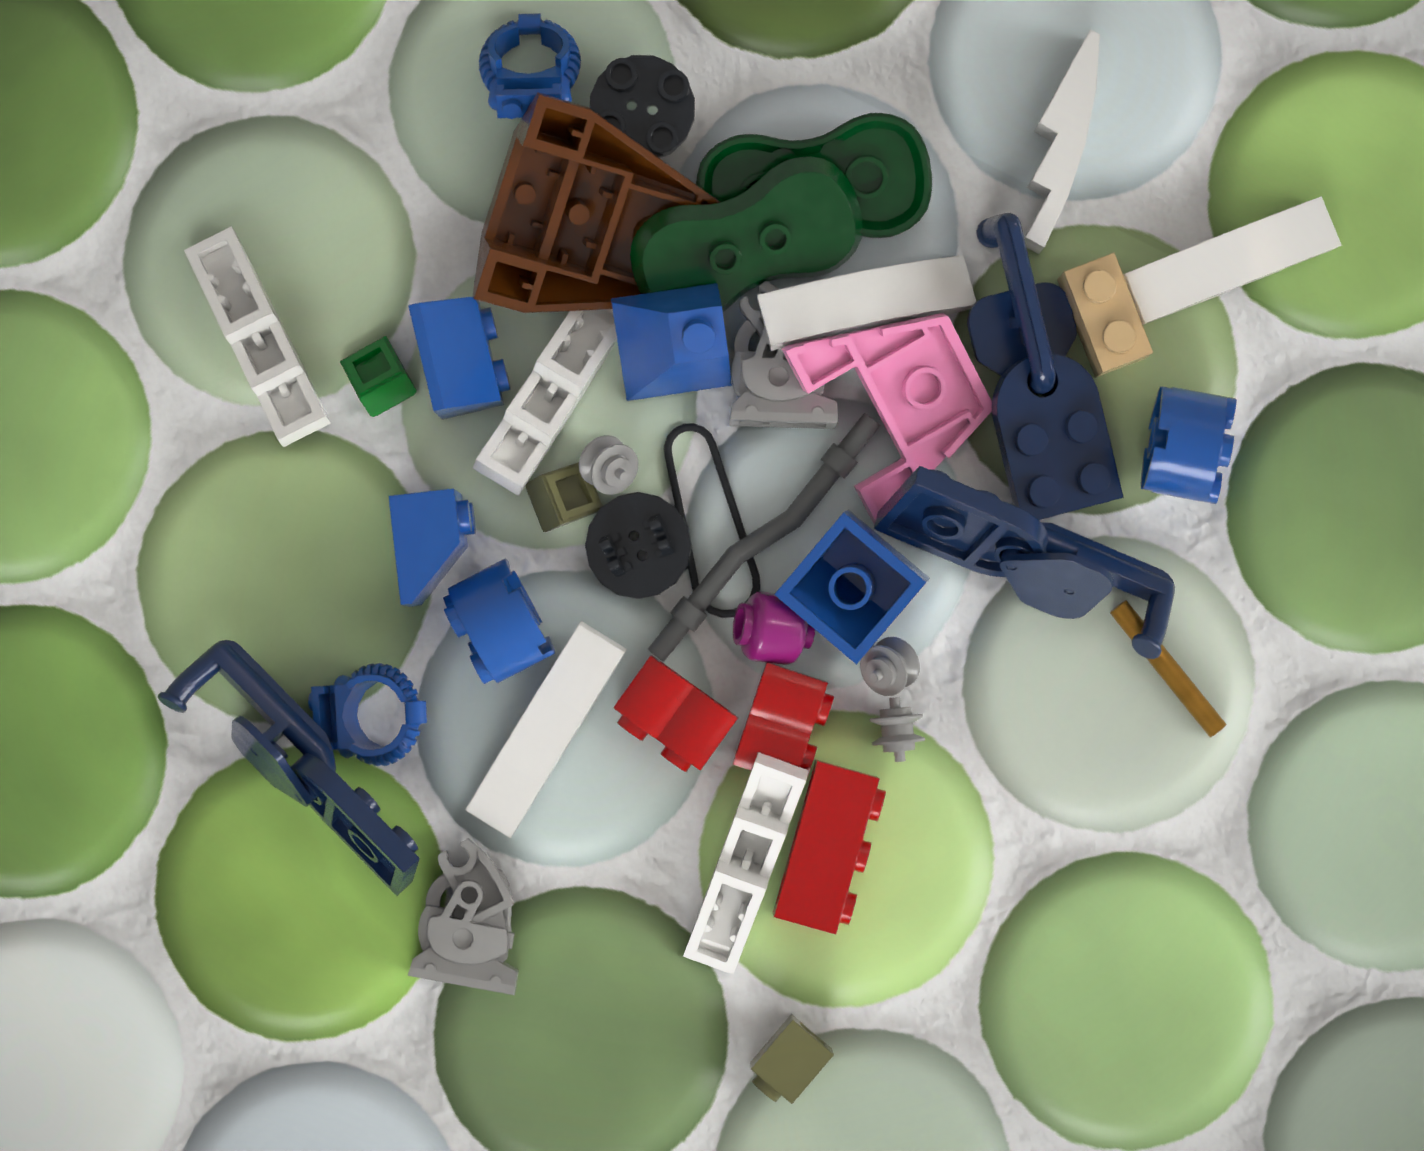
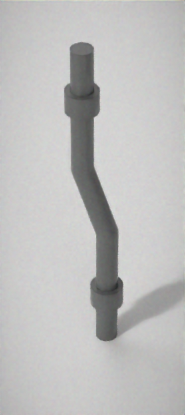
(689, 612)

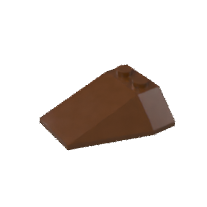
(570, 211)

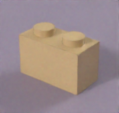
(1105, 315)

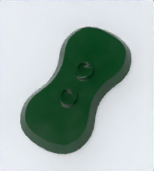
(875, 151)
(786, 225)

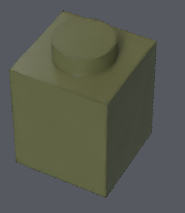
(789, 1061)

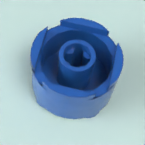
(1188, 444)
(498, 621)

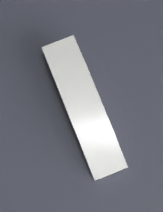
(1067, 126)
(1232, 260)
(866, 300)
(257, 336)
(547, 398)
(545, 729)
(746, 863)

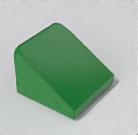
(378, 377)

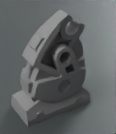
(767, 385)
(473, 932)

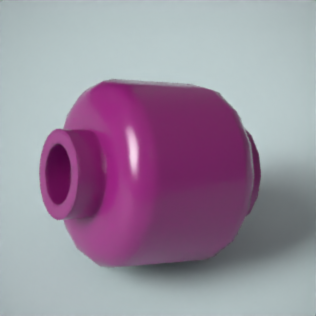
(770, 630)

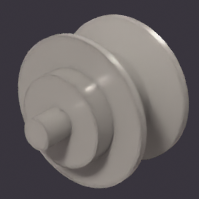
(608, 464)
(890, 666)
(897, 729)

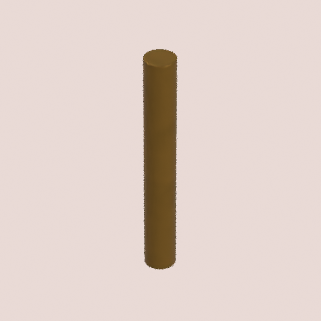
(1172, 674)

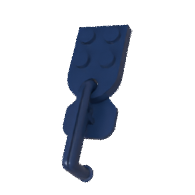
(1051, 444)
(1041, 560)
(313, 776)

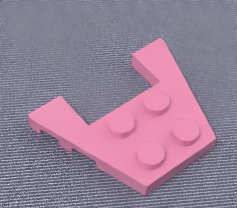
(916, 383)

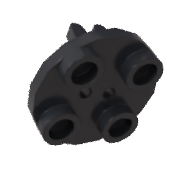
(647, 83)
(661, 534)

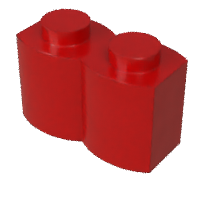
(674, 714)
(784, 718)

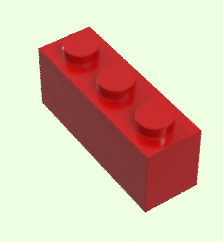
(828, 847)

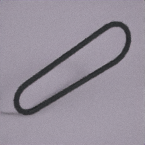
(730, 500)

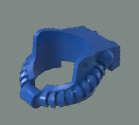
(513, 91)
(337, 709)

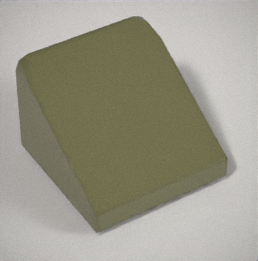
(562, 497)

